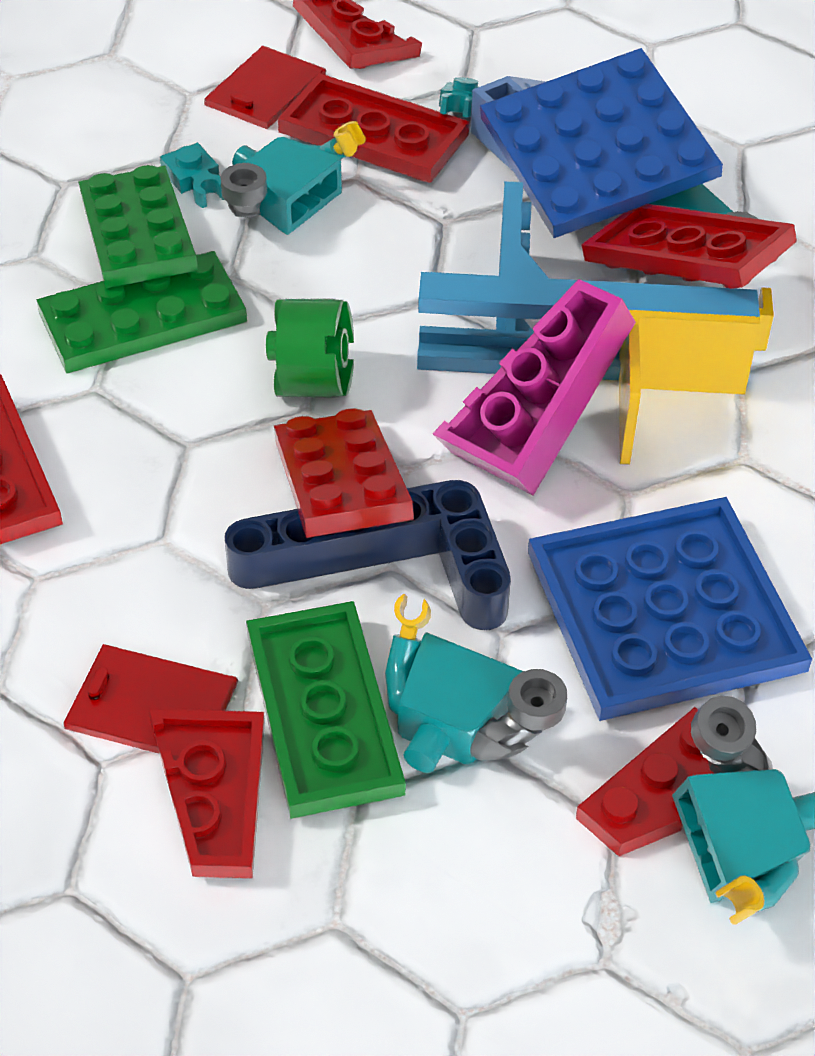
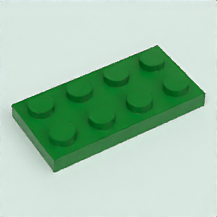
(137, 226)
(115, 322)
(324, 710)

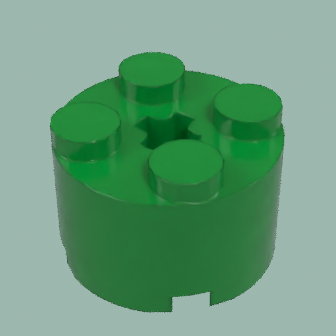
(311, 347)

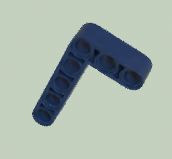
(446, 521)

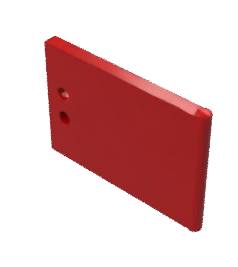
(263, 86)
(133, 683)

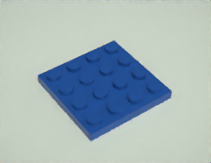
(599, 142)
(666, 608)

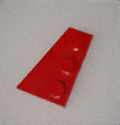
(354, 36)
(214, 784)
(638, 800)

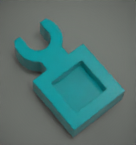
(457, 96)
(193, 170)

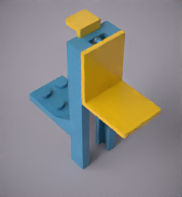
(679, 341)

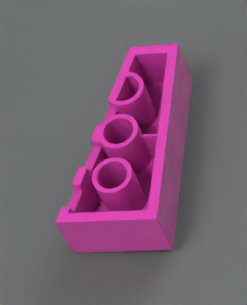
(541, 389)

